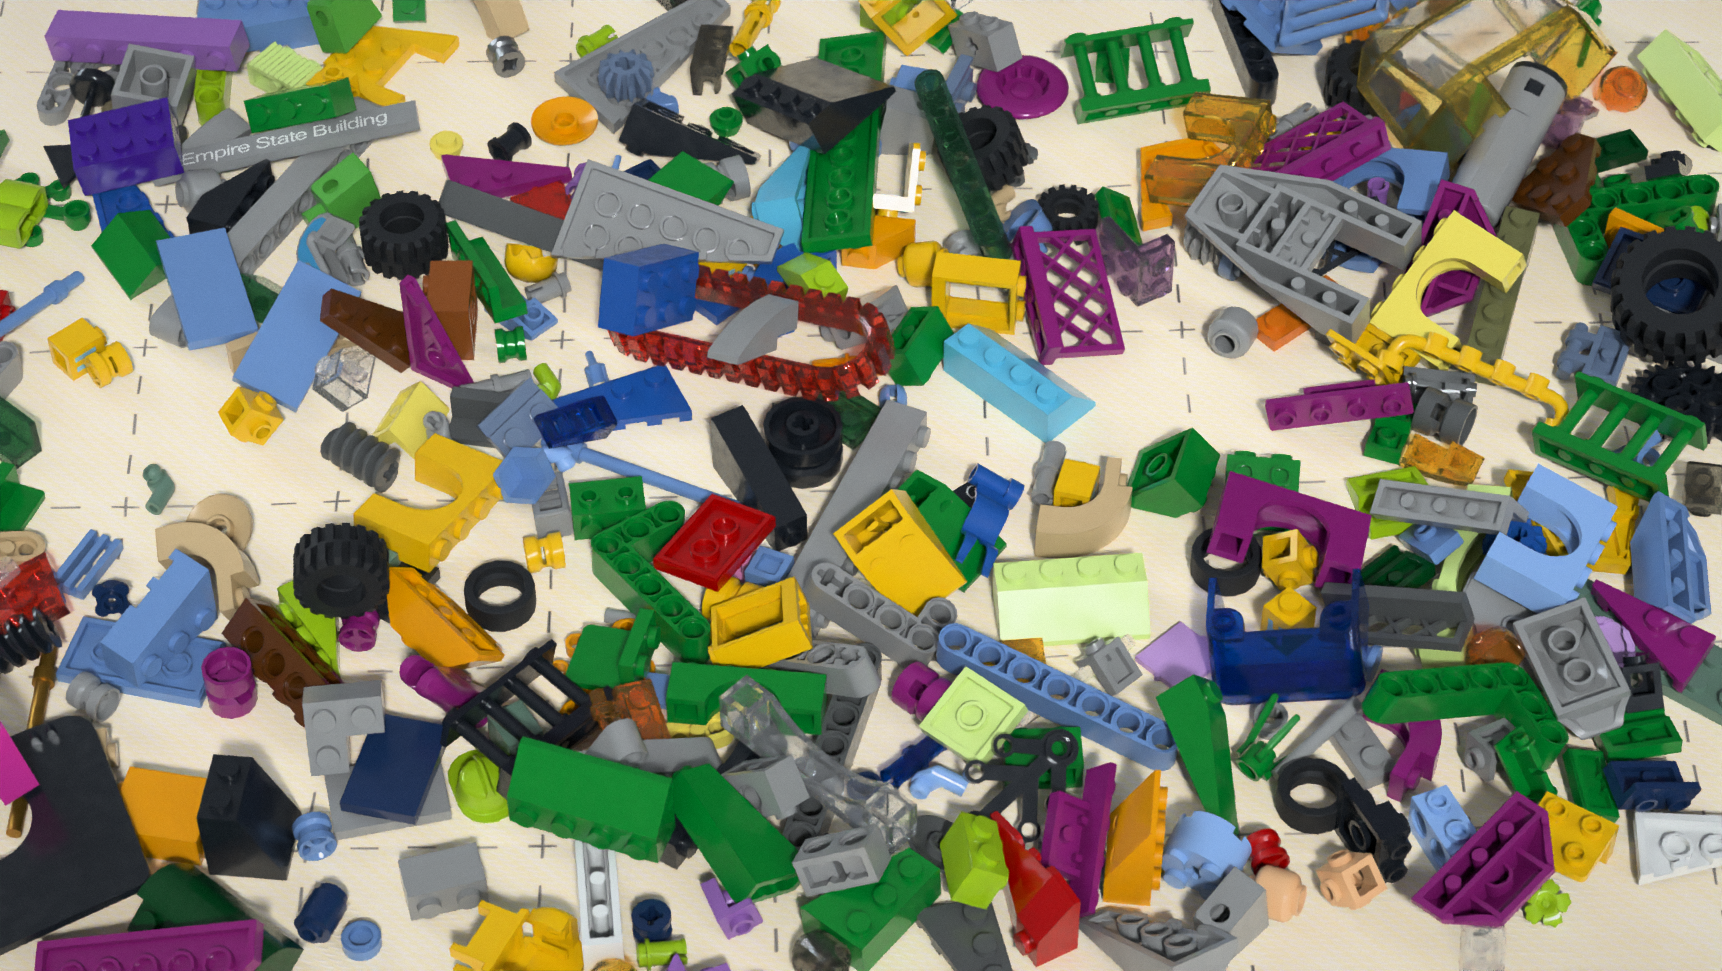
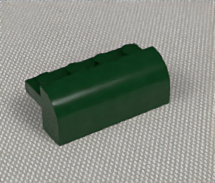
(187, 897)

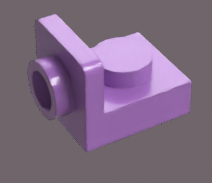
(732, 918)

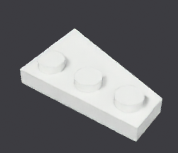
(1675, 844)

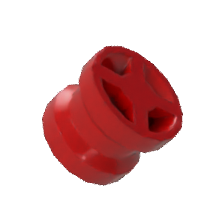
(1267, 850)

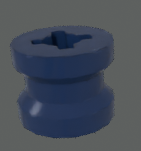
(660, 921)

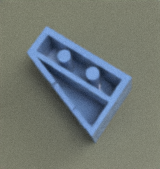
(163, 622)

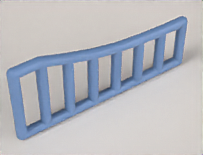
(1292, 22)

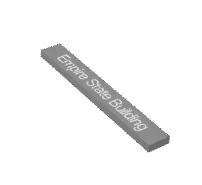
(300, 139)

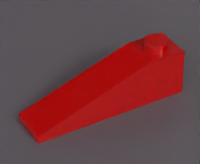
(1038, 900)

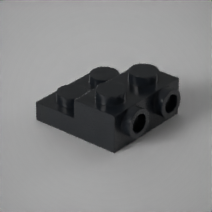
(1373, 829)

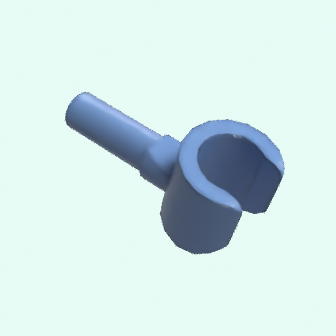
(595, 371)

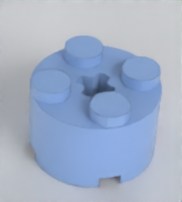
(1202, 852)

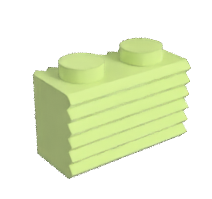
(280, 69)

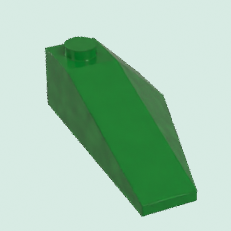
(1202, 739)

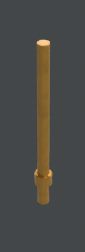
(43, 681)

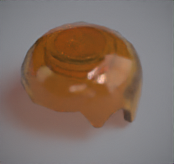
(1621, 89)
(1494, 646)

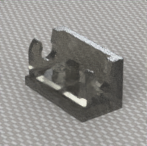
(710, 57)

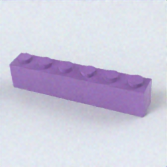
(106, 36)

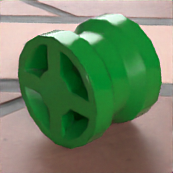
(510, 344)

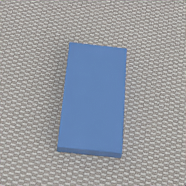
(206, 288)
(291, 339)
(177, 681)

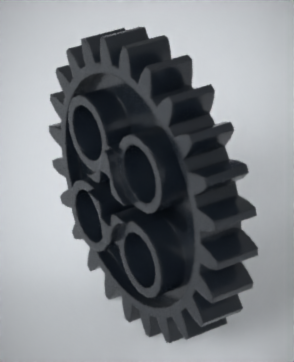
(1687, 391)

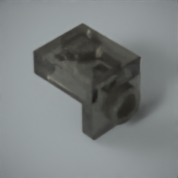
(1702, 488)

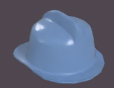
(1028, 214)

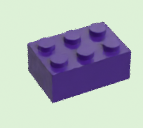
(125, 146)

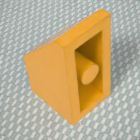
(889, 242)

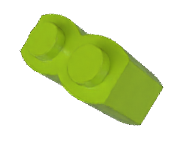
(20, 210)

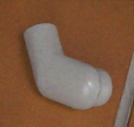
(436, 423)

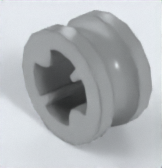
(1280, 715)

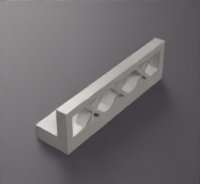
(1446, 507)

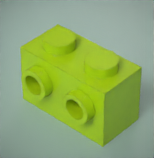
(974, 860)

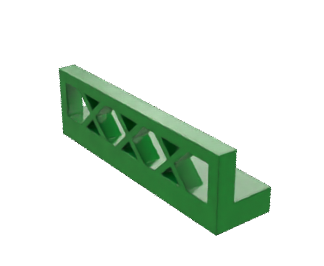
(492, 282)

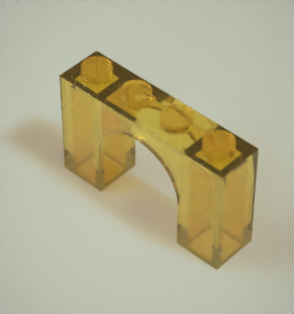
(1211, 117)

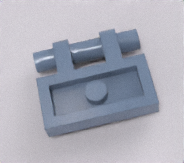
(1605, 357)

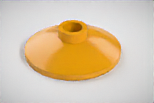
(564, 120)

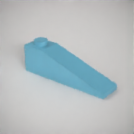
(783, 197)

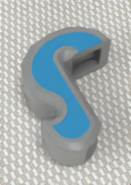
(321, 240)

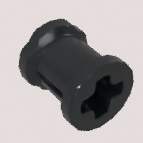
(509, 143)

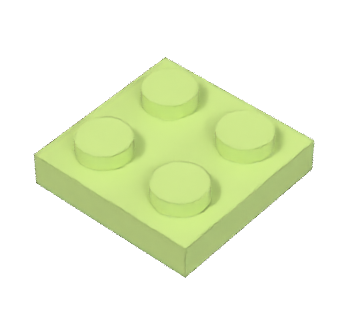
(972, 716)

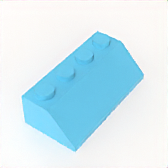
(1013, 382)

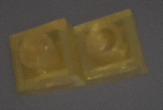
(1451, 465)

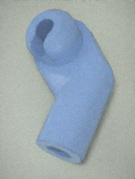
(561, 457)
(934, 778)

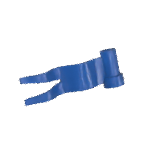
(989, 513)

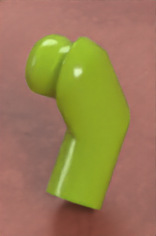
(547, 380)

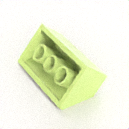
(1688, 84)
(1072, 599)

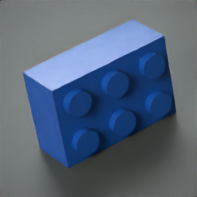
(648, 289)

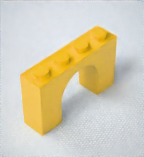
(428, 536)

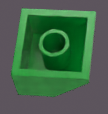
(1174, 475)

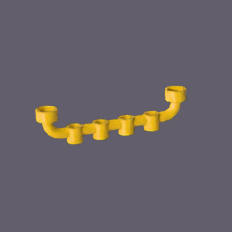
(1469, 361)

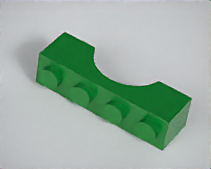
(696, 690)

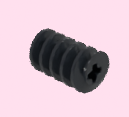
(27, 640)

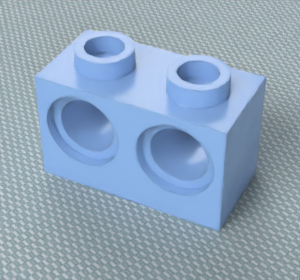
(1439, 824)

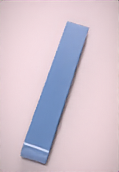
(1065, 712)

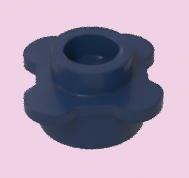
(111, 589)

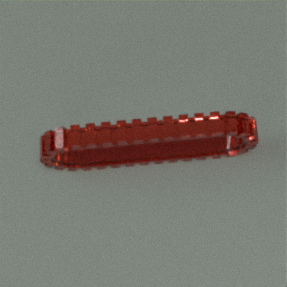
(768, 369)

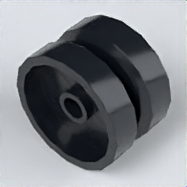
(805, 440)

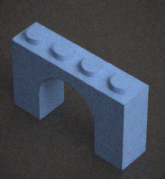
(1411, 170)

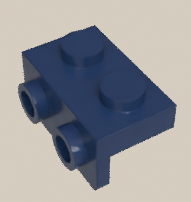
(1649, 785)

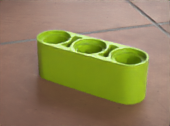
(212, 93)

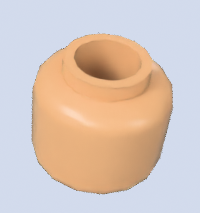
(1283, 892)

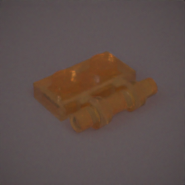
(631, 701)

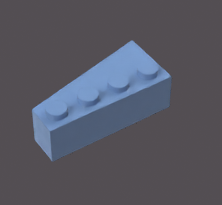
(266, 21)

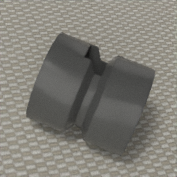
(1455, 423)

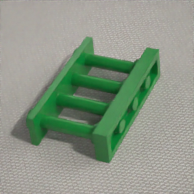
(1125, 100)
(1618, 468)

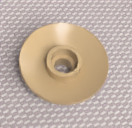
(222, 513)

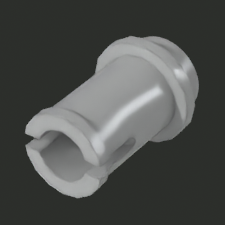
(549, 288)

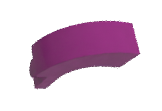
(1419, 757)

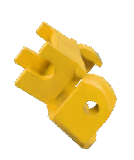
(501, 944)

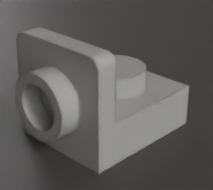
(1110, 664)
(1480, 751)

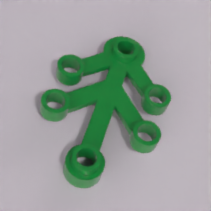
(74, 213)

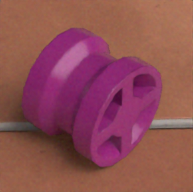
(359, 633)

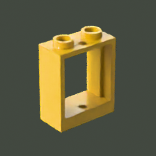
(915, 26)
(984, 272)
(754, 611)

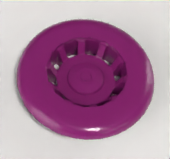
(1025, 88)

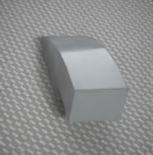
(755, 330)

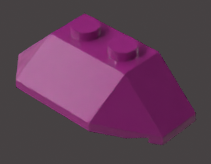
(1454, 286)
(1493, 869)

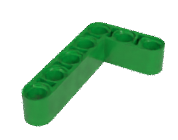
(1583, 238)
(623, 566)
(1467, 692)

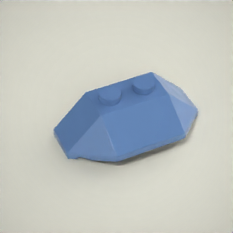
(1670, 561)

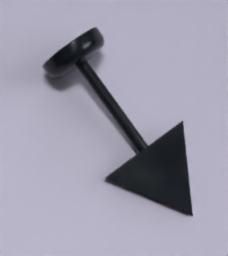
(92, 89)

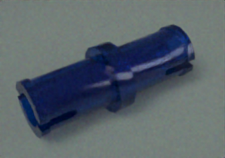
(913, 759)

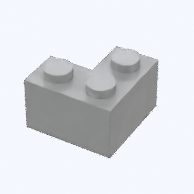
(334, 715)

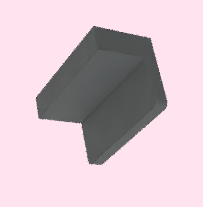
(468, 410)

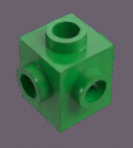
(752, 62)

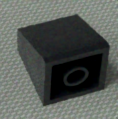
(245, 821)

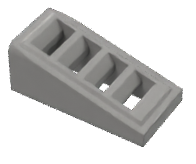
(553, 510)

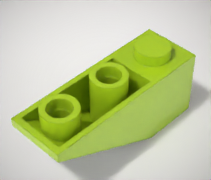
(317, 631)

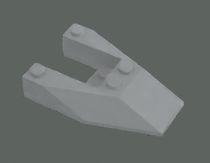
(1283, 225)

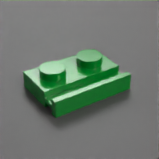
(1641, 736)

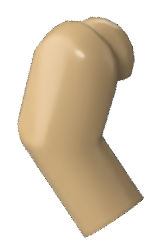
(1001, 199)

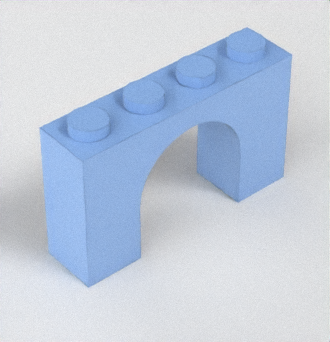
(1576, 518)

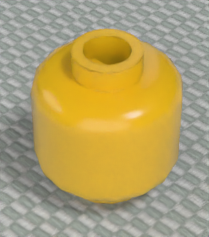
(919, 262)

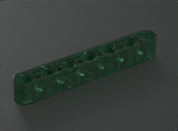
(962, 165)

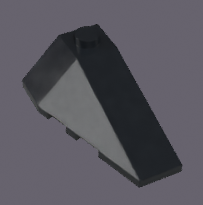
(661, 132)

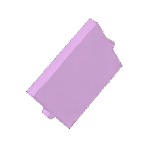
(1176, 656)

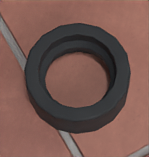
(1230, 582)
(500, 617)
(1308, 772)

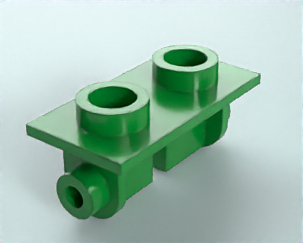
(1524, 765)

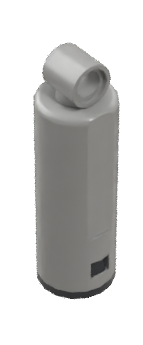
(1507, 147)

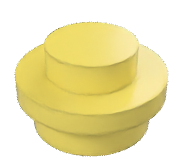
(446, 143)

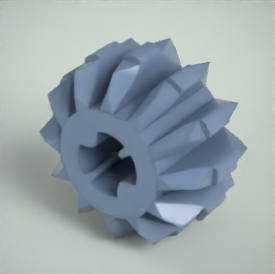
(625, 75)

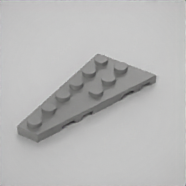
(664, 40)
(627, 213)

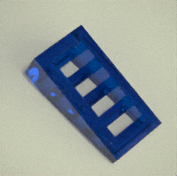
(593, 410)

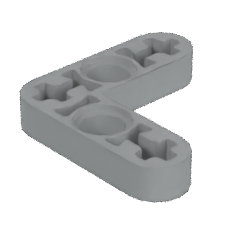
(65, 101)

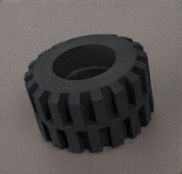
(1342, 79)
(996, 144)
(403, 234)
(341, 571)

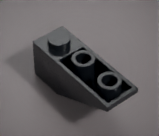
(230, 200)

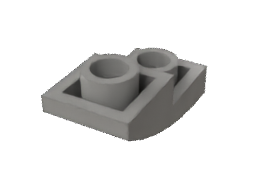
(222, 127)

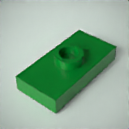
(1589, 782)

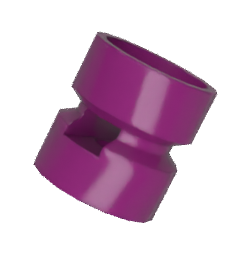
(229, 682)
(918, 689)

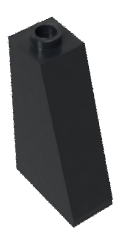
(755, 477)

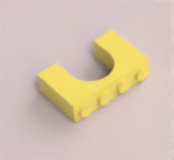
(1455, 246)

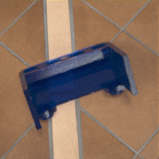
(1293, 663)

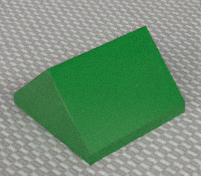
(130, 251)

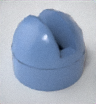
(892, 390)

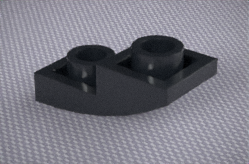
(1670, 165)

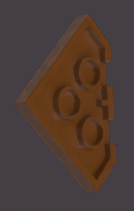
(1561, 181)

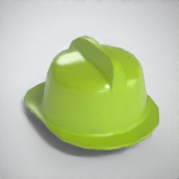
(474, 788)

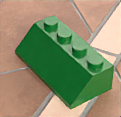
(591, 800)

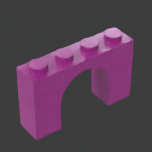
(1253, 504)

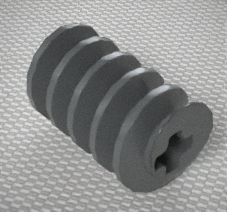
(362, 456)

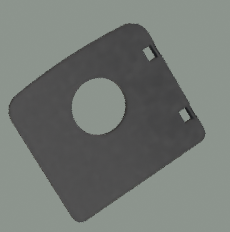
(79, 839)

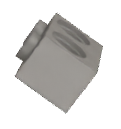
(842, 860)

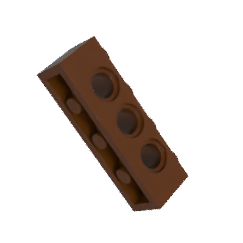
(278, 653)

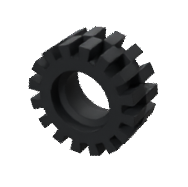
(1072, 202)

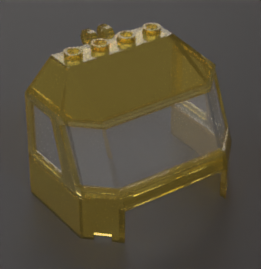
(1433, 64)

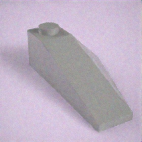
(1158, 946)

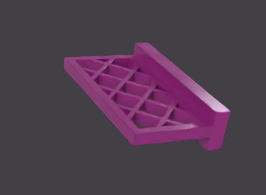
(1331, 154)
(1038, 299)

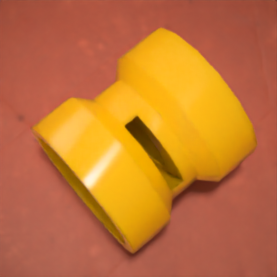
(108, 364)
(552, 549)

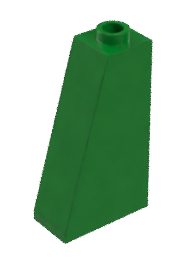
(733, 836)

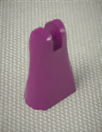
(440, 685)

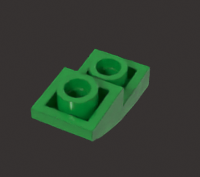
(1389, 438)

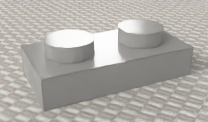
(1363, 752)

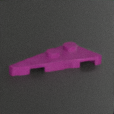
(501, 176)
(428, 343)
(1662, 636)

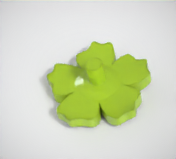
(1547, 905)

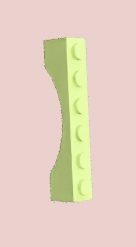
(1453, 577)

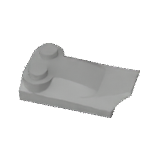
(1575, 668)

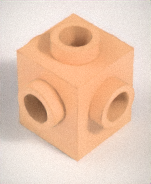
(1350, 879)

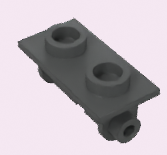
(1454, 383)

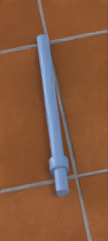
(52, 294)
(649, 477)

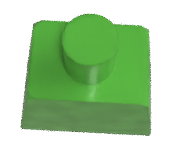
(341, 22)
(343, 191)

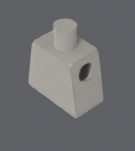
(904, 123)
(887, 301)
(1236, 908)

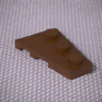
(369, 326)

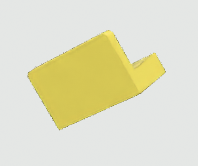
(405, 418)

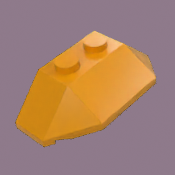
(436, 624)

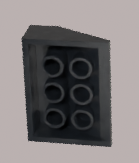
(810, 102)

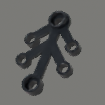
(1026, 779)

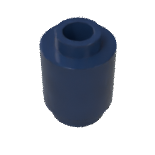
(321, 913)

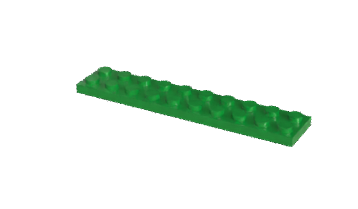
(843, 181)

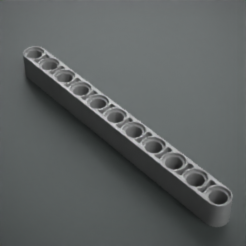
(268, 221)

